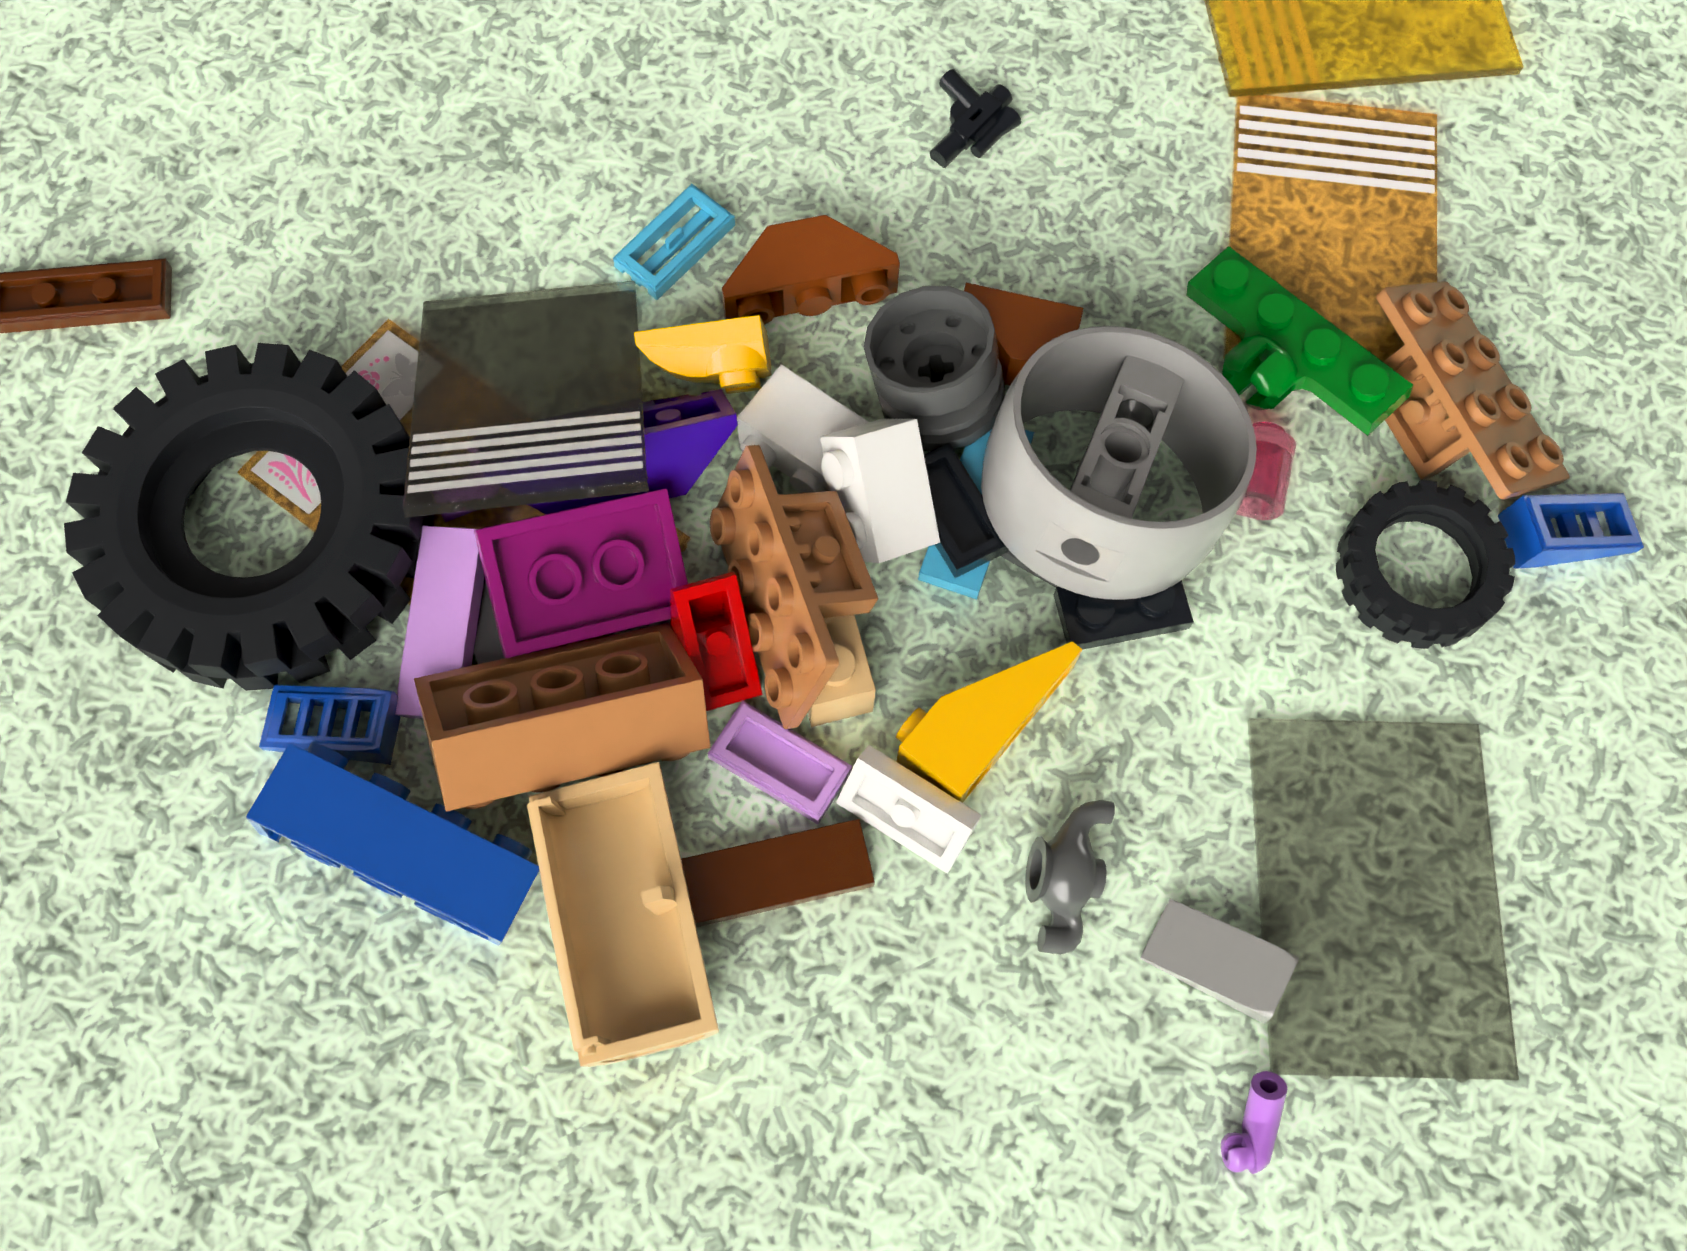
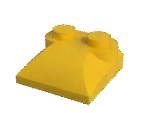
(715, 352)

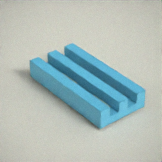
(643, 274)

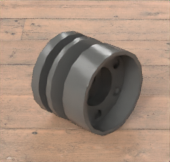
(937, 363)

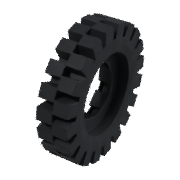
(268, 623)

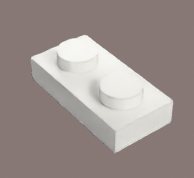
(908, 808)

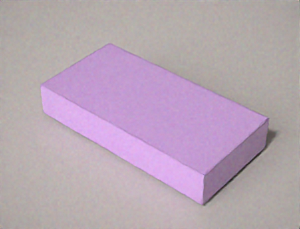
(780, 762)

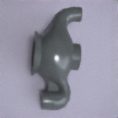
(1067, 876)

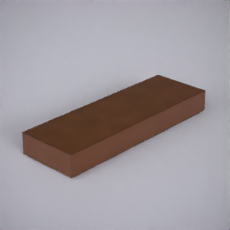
(85, 295)
(778, 872)

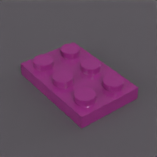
(581, 571)

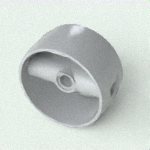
(1145, 395)

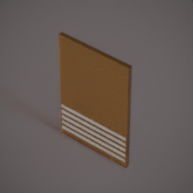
(1336, 206)

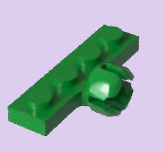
(1292, 346)

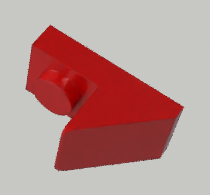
(716, 637)

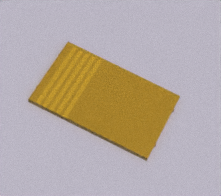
(1358, 43)

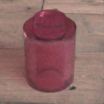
(1271, 474)

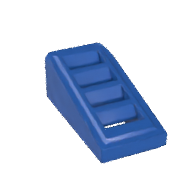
(1535, 539)
(380, 731)

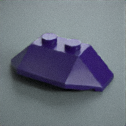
(680, 443)

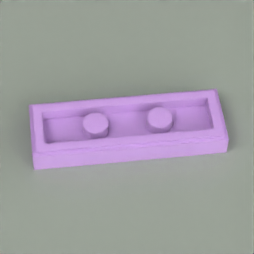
(441, 610)

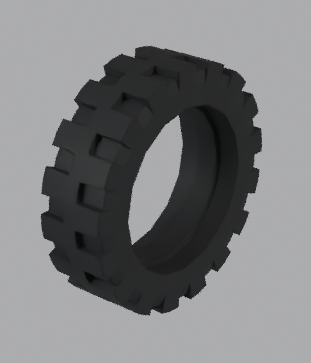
(1461, 520)

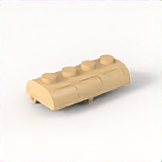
(621, 917)

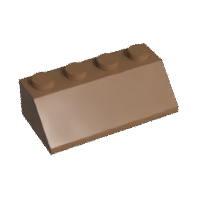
(562, 715)

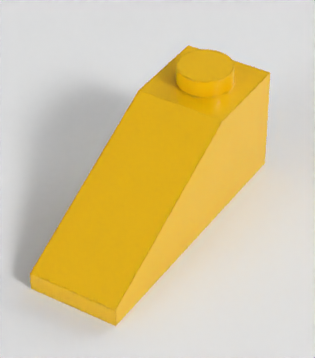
(977, 723)

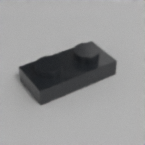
(1102, 622)

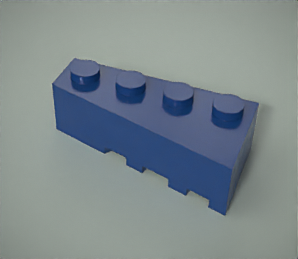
(394, 841)

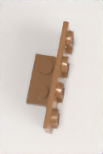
(1462, 396)
(792, 571)

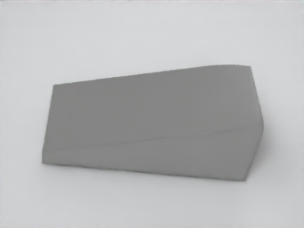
(1220, 960)

